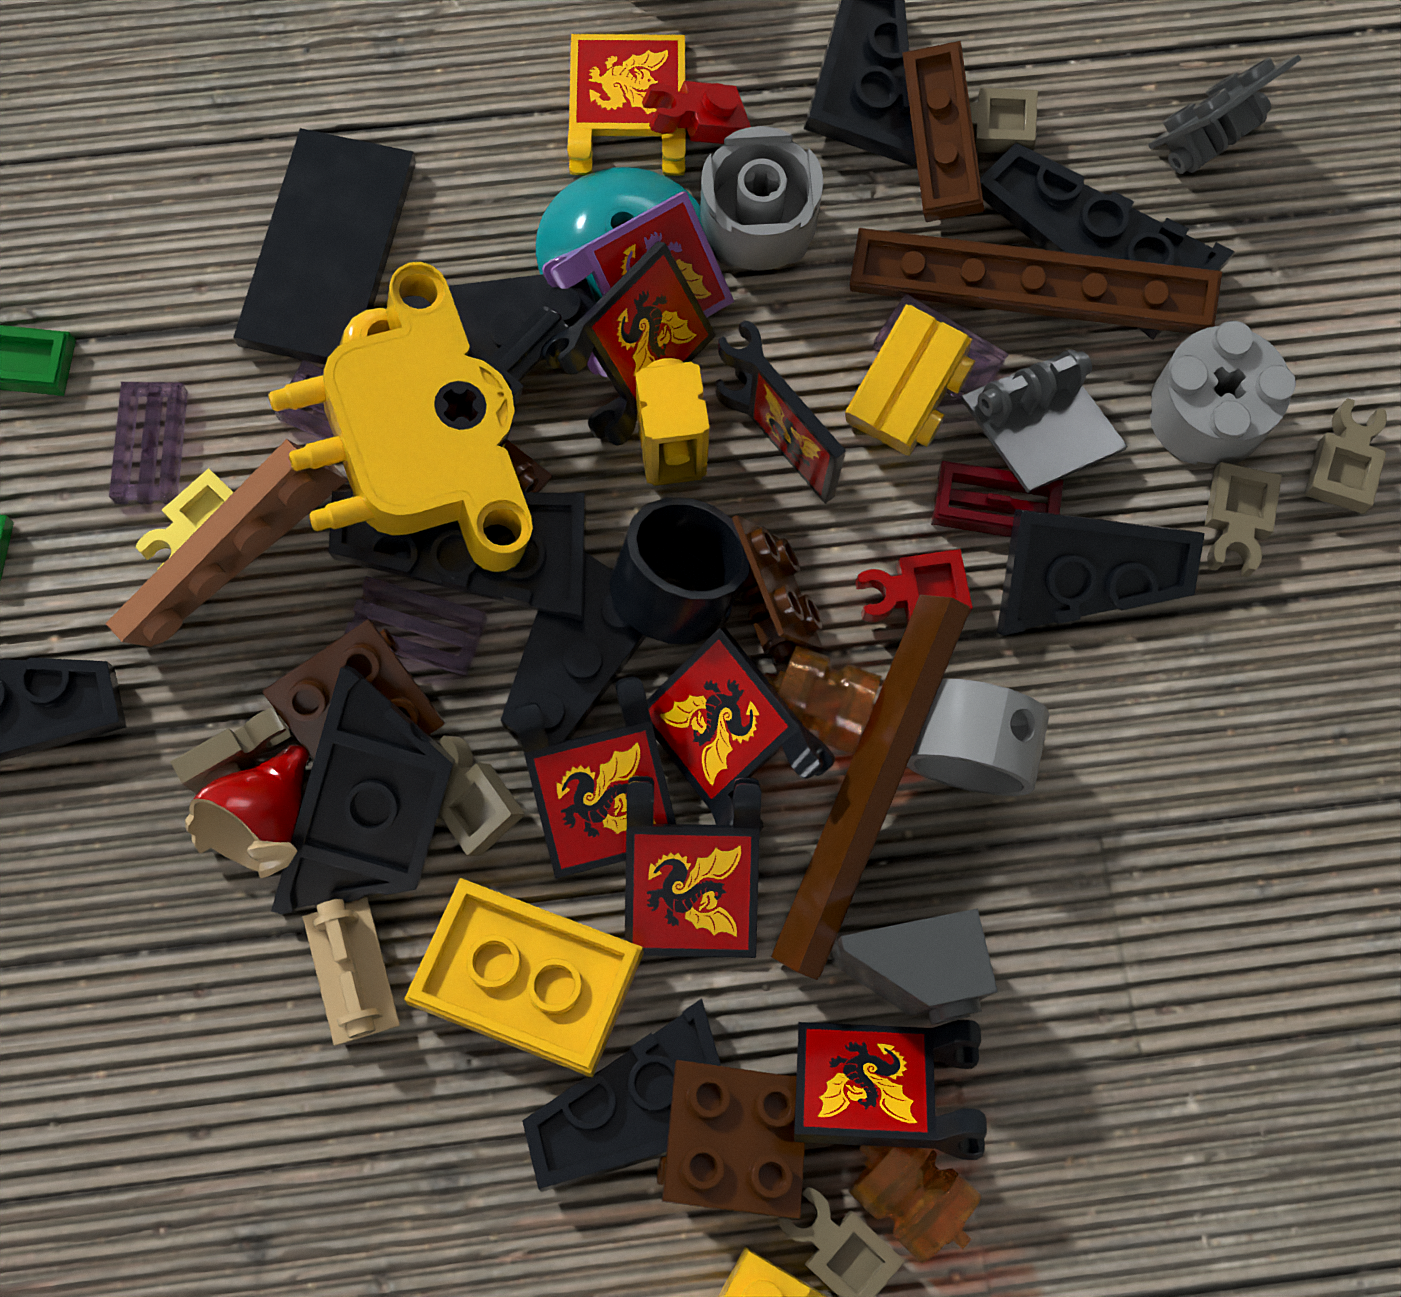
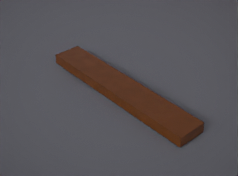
(1035, 281)
(870, 784)

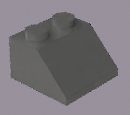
(923, 965)

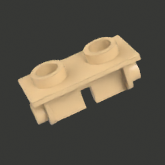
(350, 970)

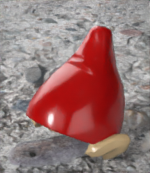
(252, 813)

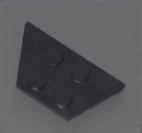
(365, 802)

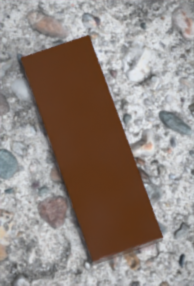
(943, 132)

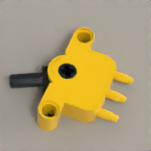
(392, 428)

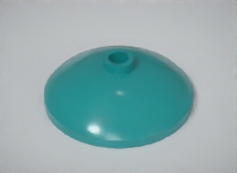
(598, 205)

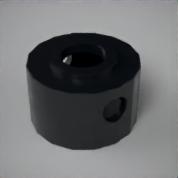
(688, 544)

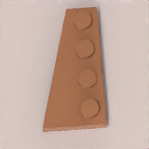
(225, 544)

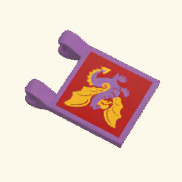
(620, 248)

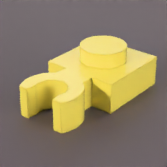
(187, 514)

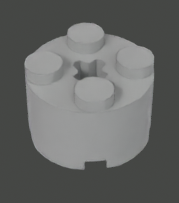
(760, 199)
(1220, 395)

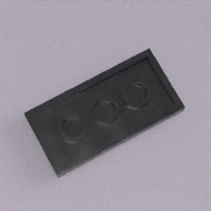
(324, 245)

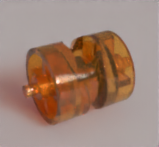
(827, 699)
(922, 1201)

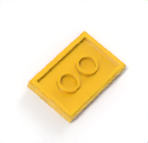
(525, 977)

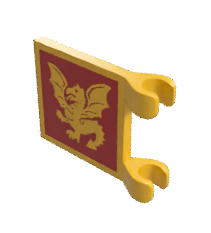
(608, 90)

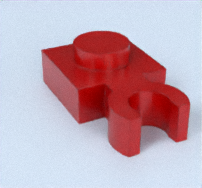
(704, 109)
(918, 575)

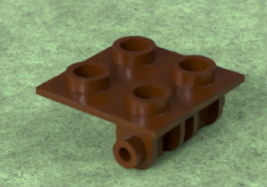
(786, 613)
(306, 691)
(733, 1141)

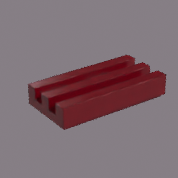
(991, 478)

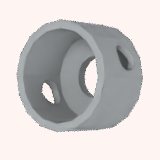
(981, 739)

